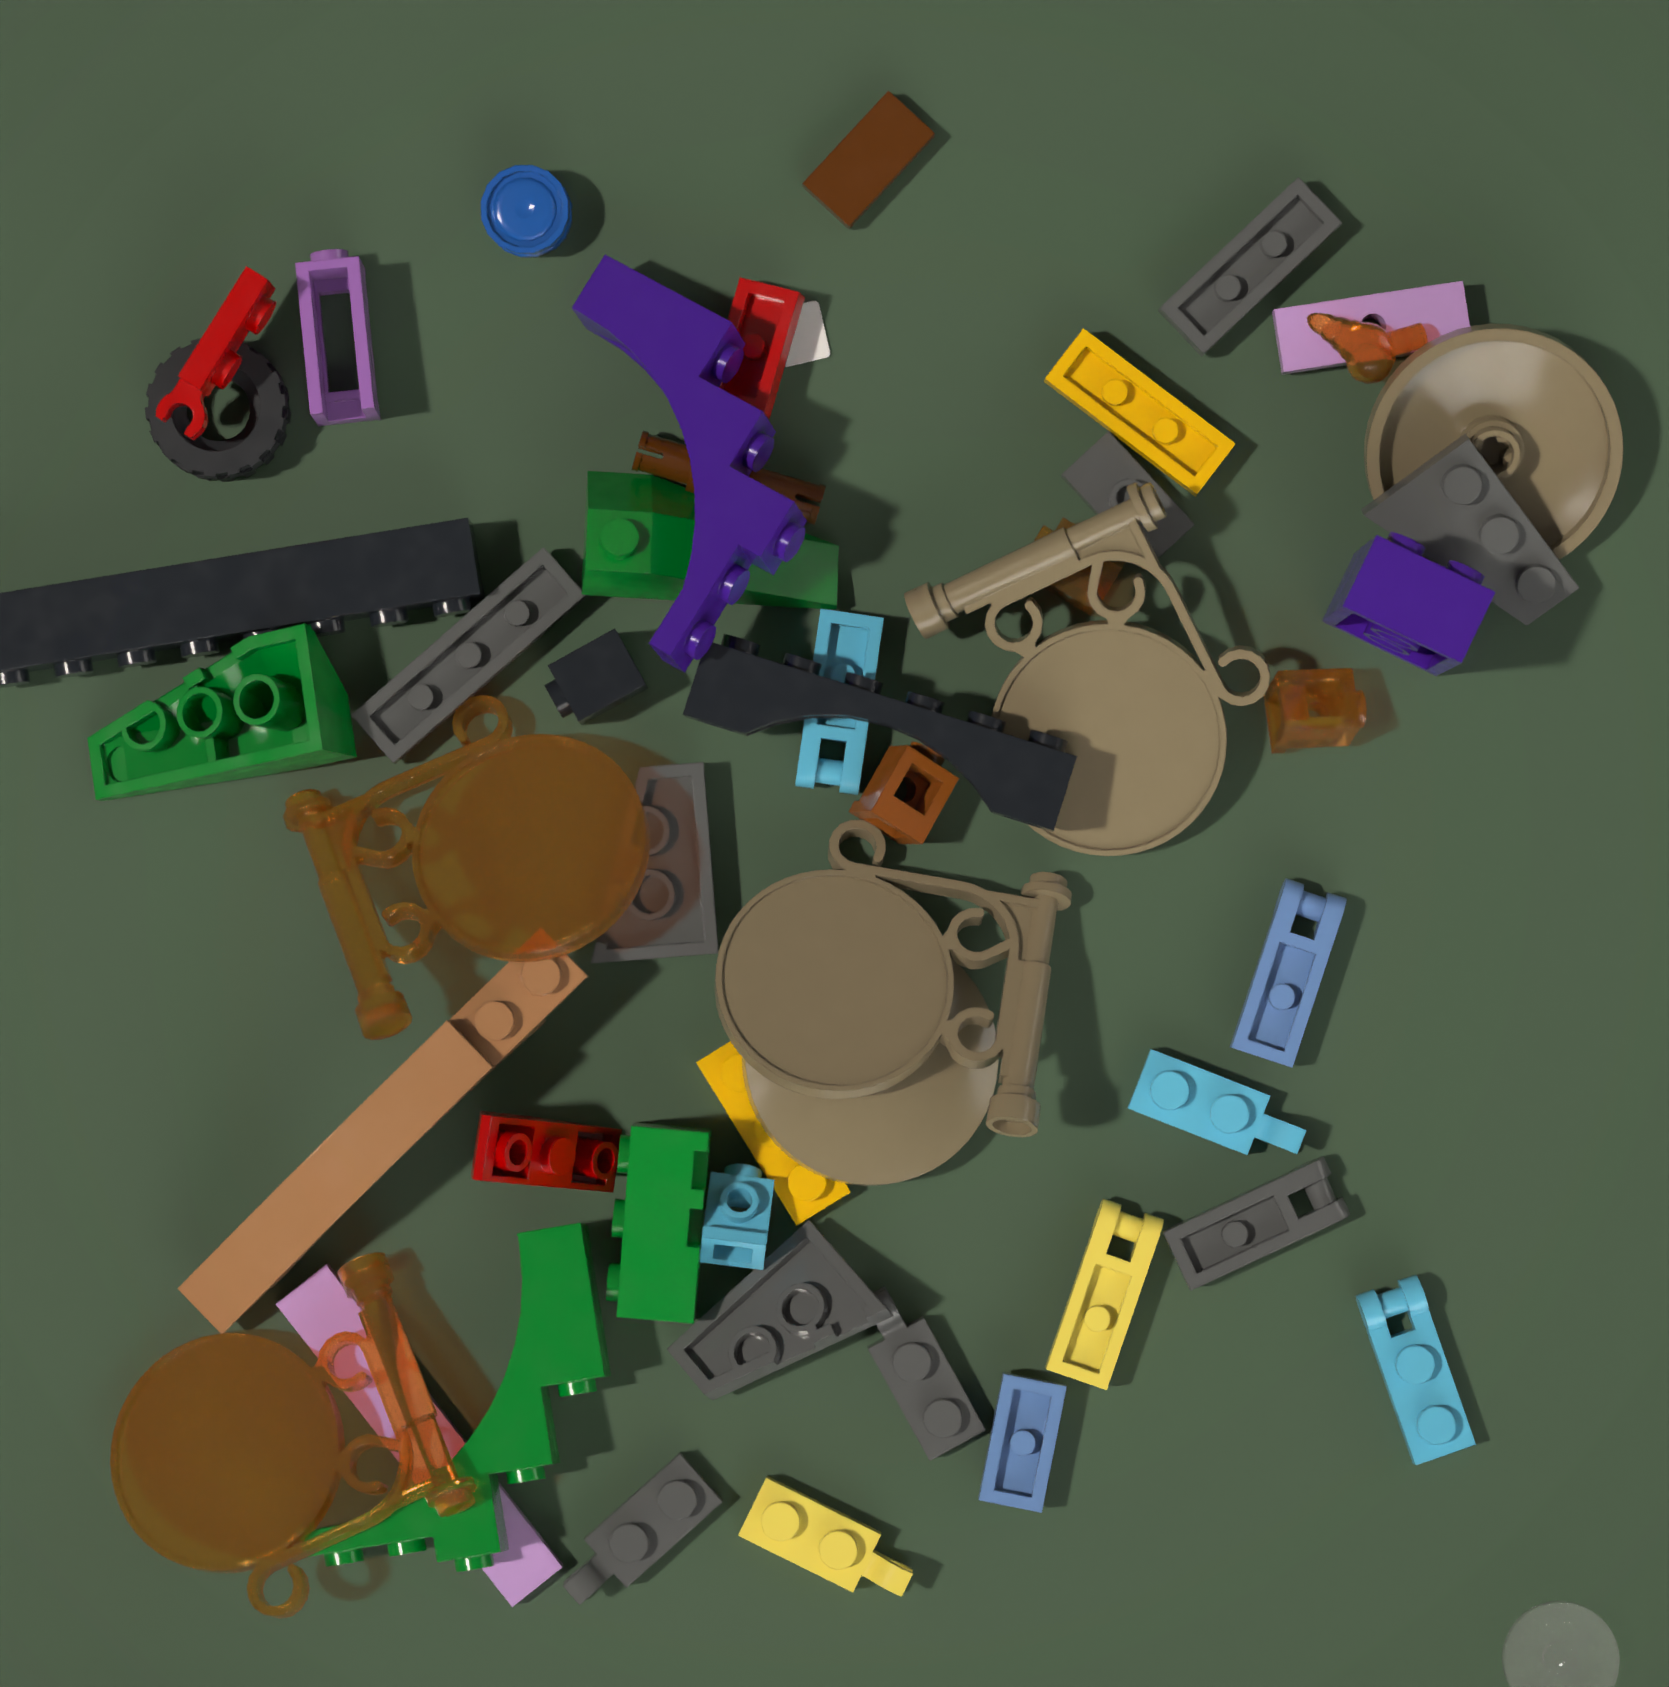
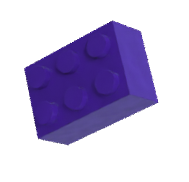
(1410, 603)

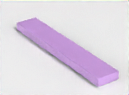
(322, 1309)

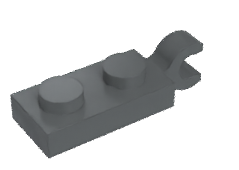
(923, 1382)
(644, 1527)

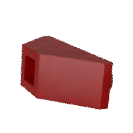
(545, 1152)

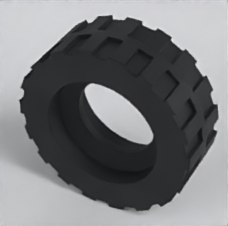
(236, 455)

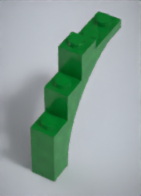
(555, 1344)

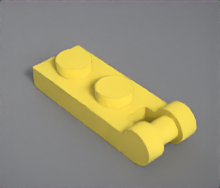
(1103, 1297)

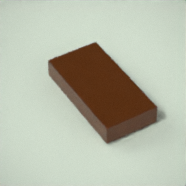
(868, 160)

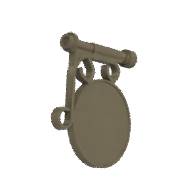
(1116, 690)
(851, 985)

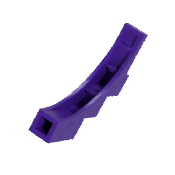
(726, 438)

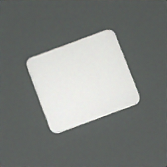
(809, 338)

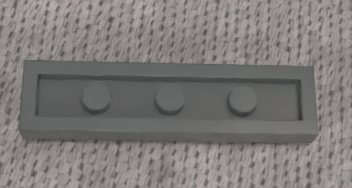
(469, 655)

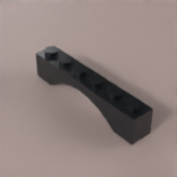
(753, 694)

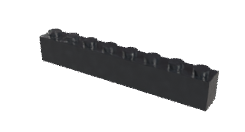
(238, 598)

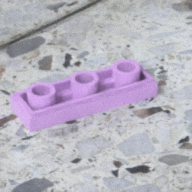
(1437, 307)

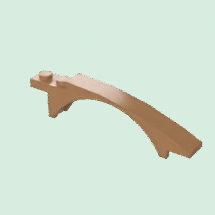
(378, 1135)

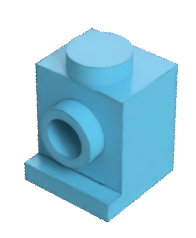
(734, 1236)

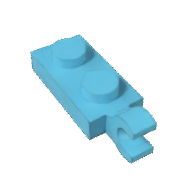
(1209, 1106)

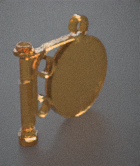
(514, 854)
(242, 1447)

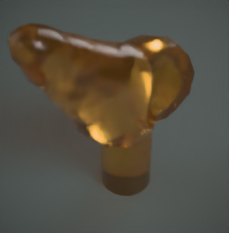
(1365, 345)

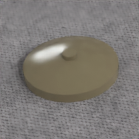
(1527, 410)
(893, 1131)

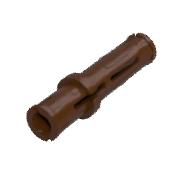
(677, 467)

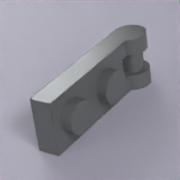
(1254, 1224)

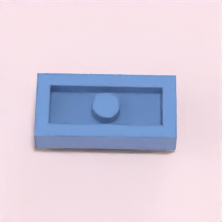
(1022, 1442)

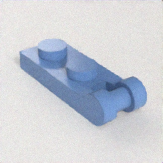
(1287, 975)

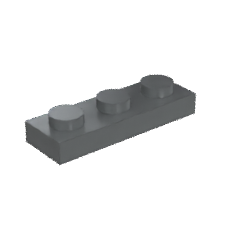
(1250, 266)

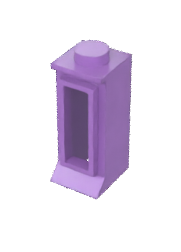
(328, 274)

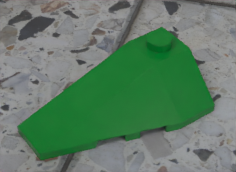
(643, 540)
(246, 716)

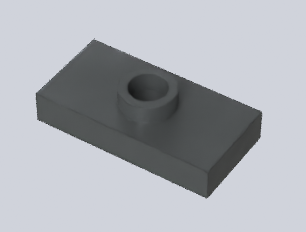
(1102, 480)

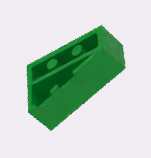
(660, 1222)

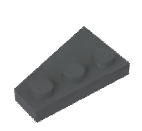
(1470, 517)
(676, 898)
(778, 1316)

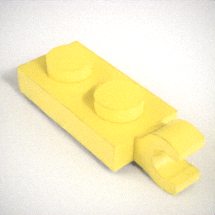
(820, 1539)

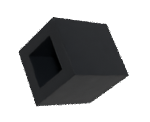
(594, 678)

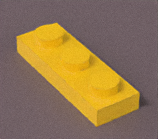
(1139, 412)
(798, 1188)

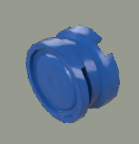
(526, 211)

